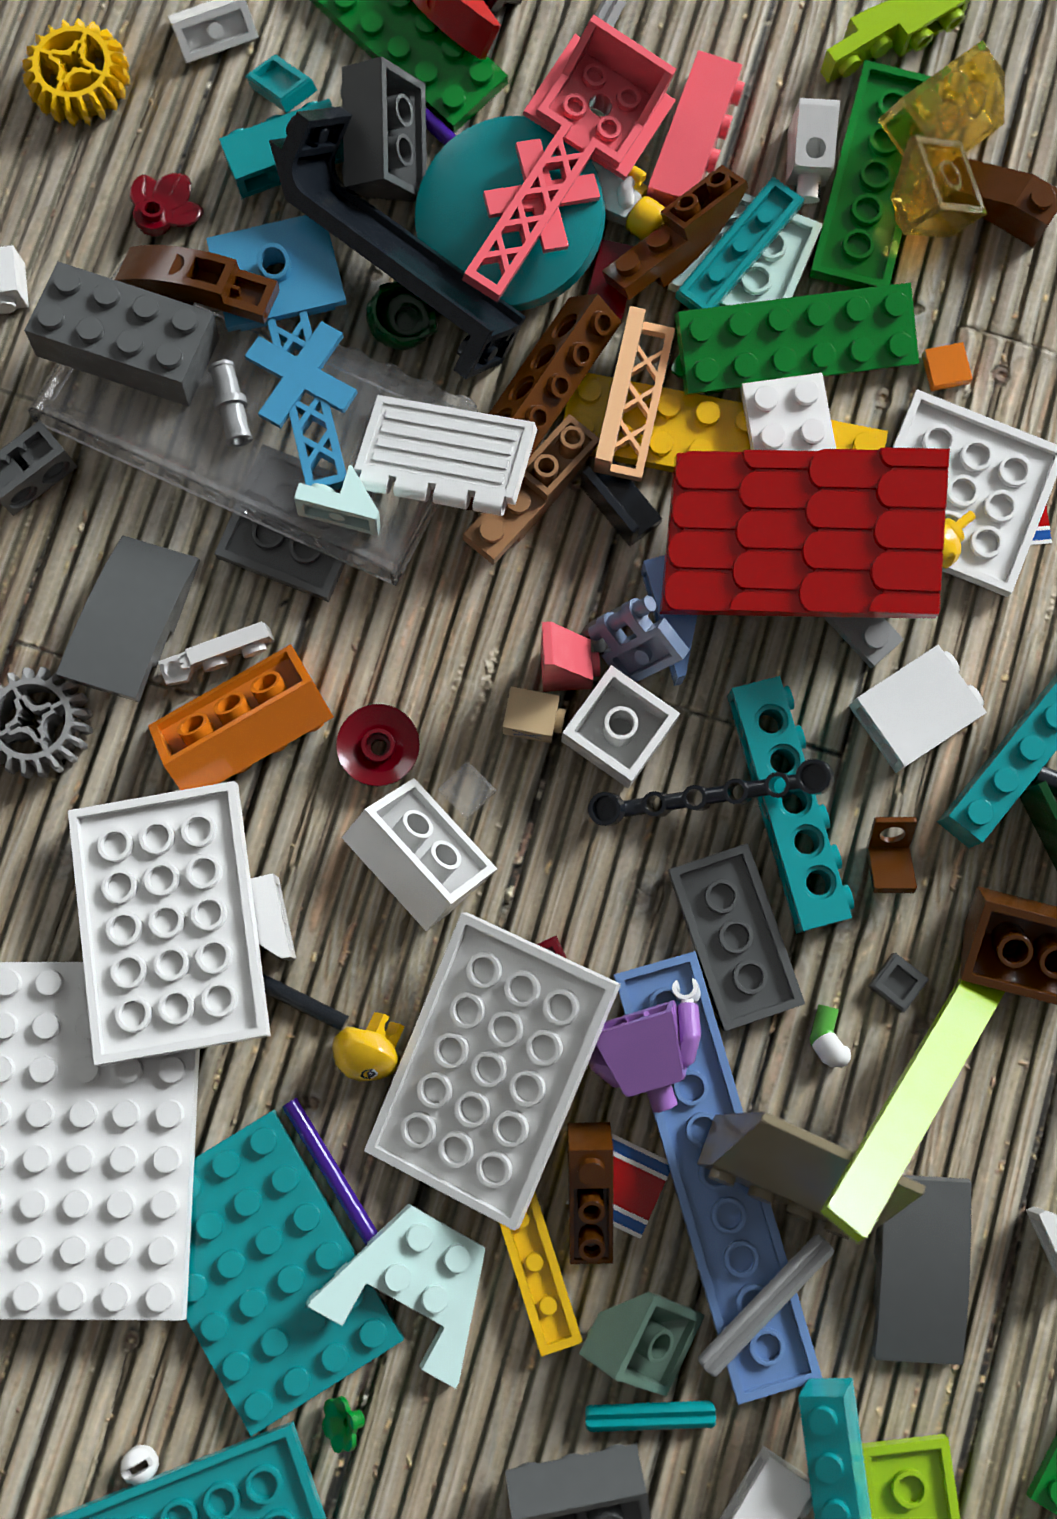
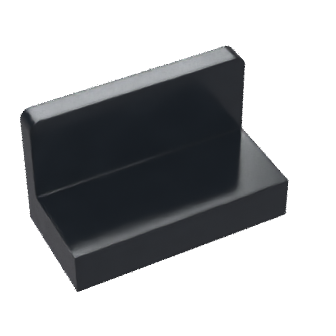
(621, 504)

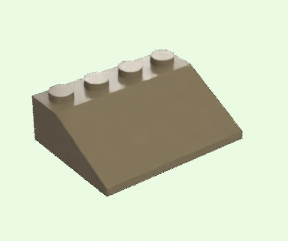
(787, 1166)

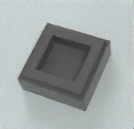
(898, 982)

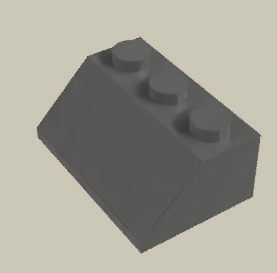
(386, 131)
(580, 1487)

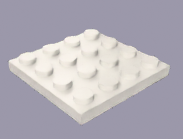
(994, 474)

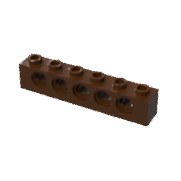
(558, 364)

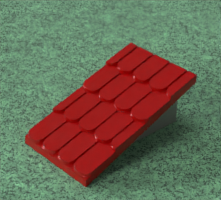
(807, 533)

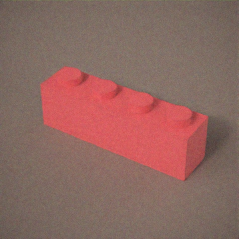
(697, 127)

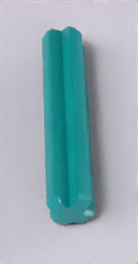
(650, 1416)

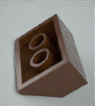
(1011, 945)

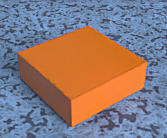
(947, 366)

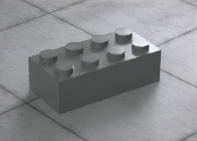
(122, 333)

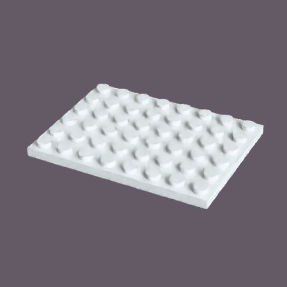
(89, 1162)

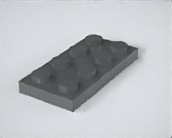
(735, 937)

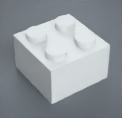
(619, 726)

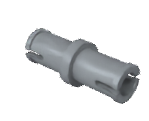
(230, 403)

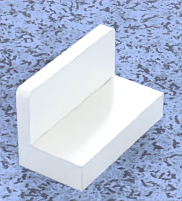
(212, 27)

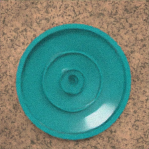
(456, 221)

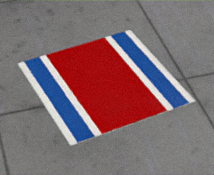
(636, 1185)

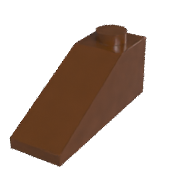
(1015, 200)

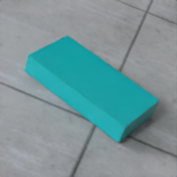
(281, 83)

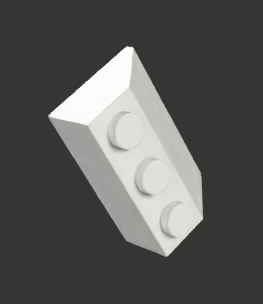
(418, 853)

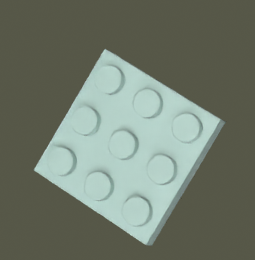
(776, 270)

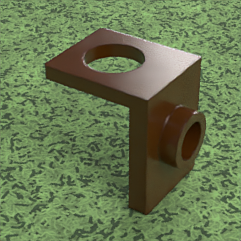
(891, 856)

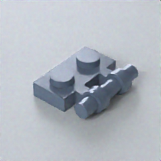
(644, 652)

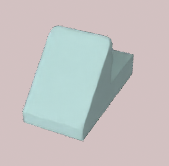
(348, 509)

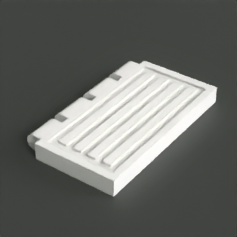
(446, 452)

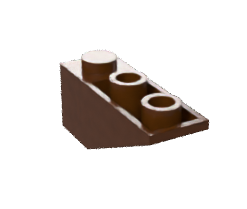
(590, 1192)

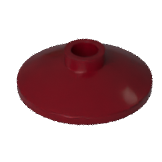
(376, 724)

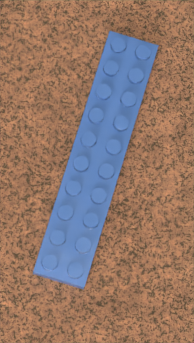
(728, 1230)

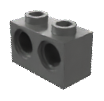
(31, 467)

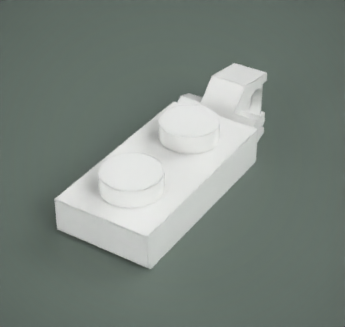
(215, 652)

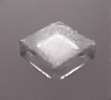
(467, 790)

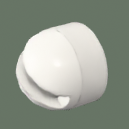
(135, 1456)

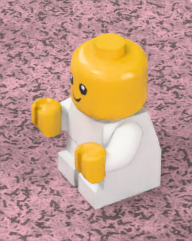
(628, 202)

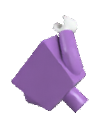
(650, 1048)

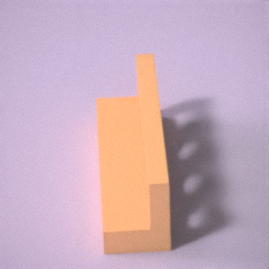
(618, 395)

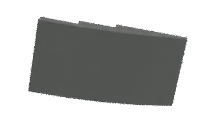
(128, 618)
(924, 1276)

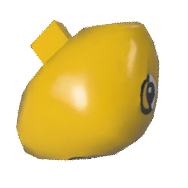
(368, 1052)

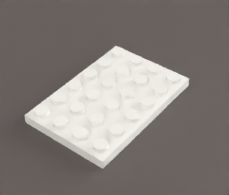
(167, 924)
(491, 1069)

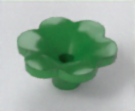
(341, 1424)

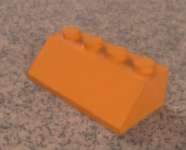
(240, 721)

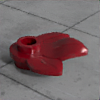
(163, 203)

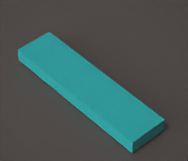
(740, 246)

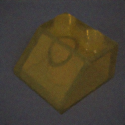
(935, 189)

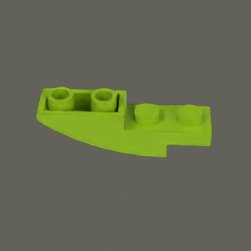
(890, 24)

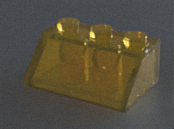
(954, 104)

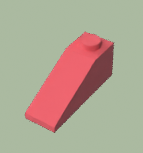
(566, 659)

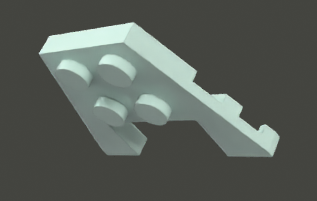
(424, 1269)

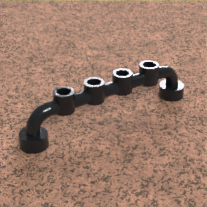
(811, 777)

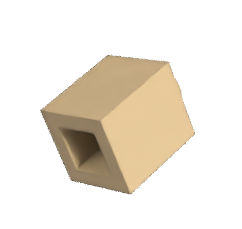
(533, 715)

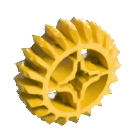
(81, 87)

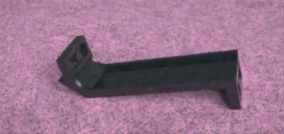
(312, 185)

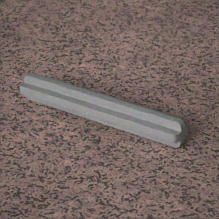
(765, 1305)

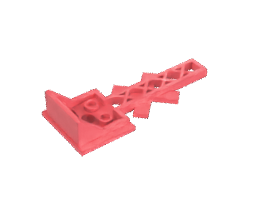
(594, 72)

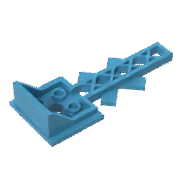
(307, 287)

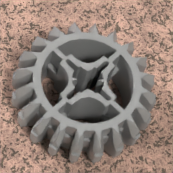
(67, 709)

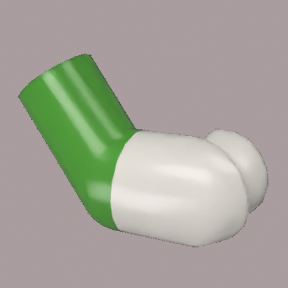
(825, 1040)

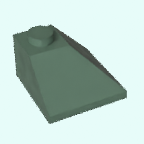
(642, 1341)

